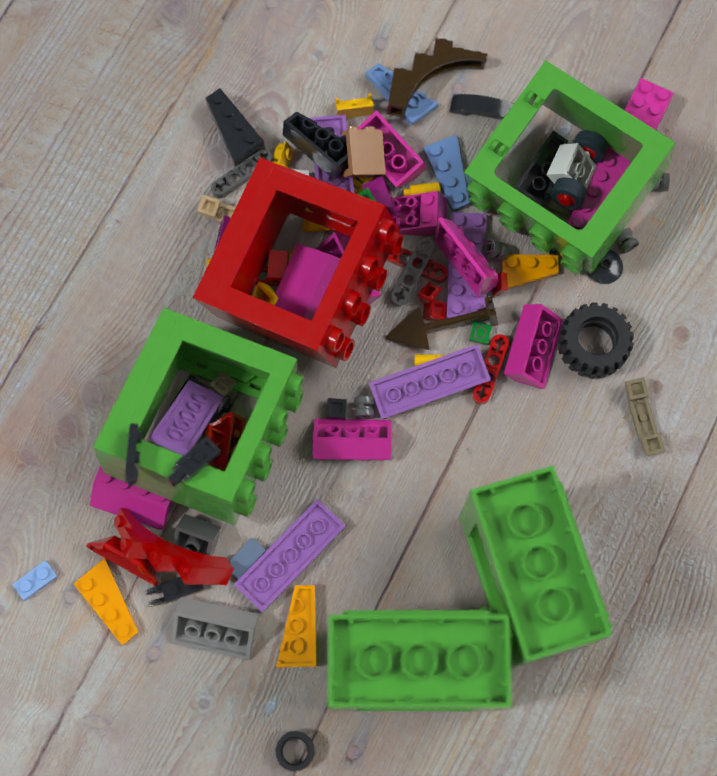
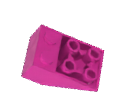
(420, 213)

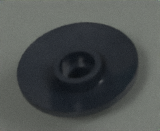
(608, 274)

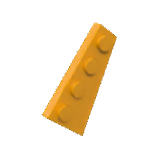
(299, 637)

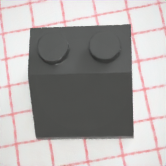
(196, 535)

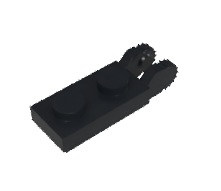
(133, 455)
(173, 590)

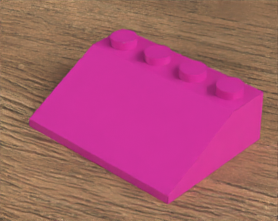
(464, 257)
(305, 281)

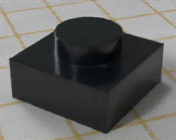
(336, 408)

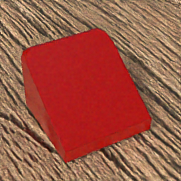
(429, 292)
(434, 311)

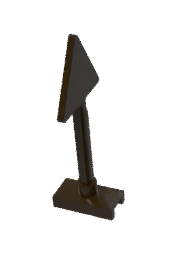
(413, 329)

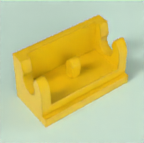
(355, 107)

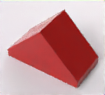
(277, 264)

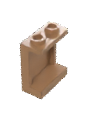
(364, 152)

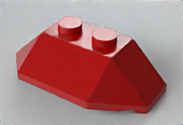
(225, 435)
(110, 550)

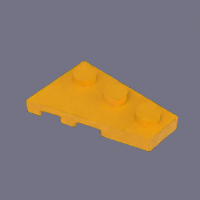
(529, 268)

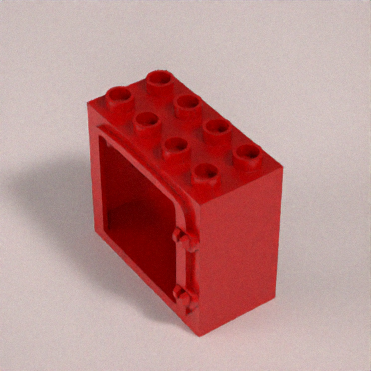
(253, 230)

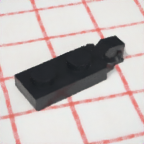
(194, 461)

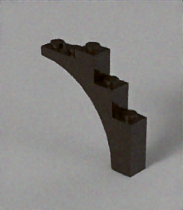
(425, 67)

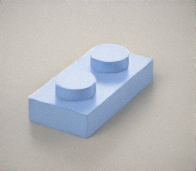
(35, 580)

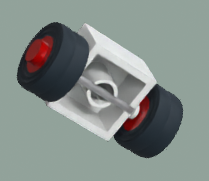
(574, 168)

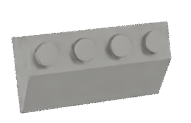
(214, 628)

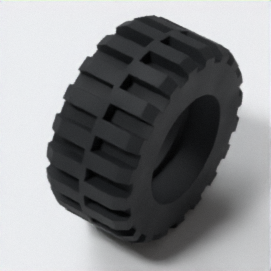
(612, 324)

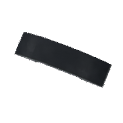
(479, 105)

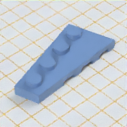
(419, 104)
(448, 169)

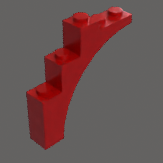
(164, 556)

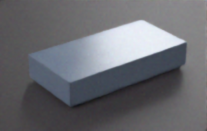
(246, 557)

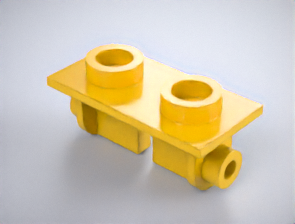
(283, 154)

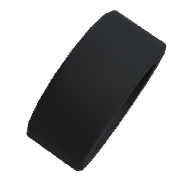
(279, 751)

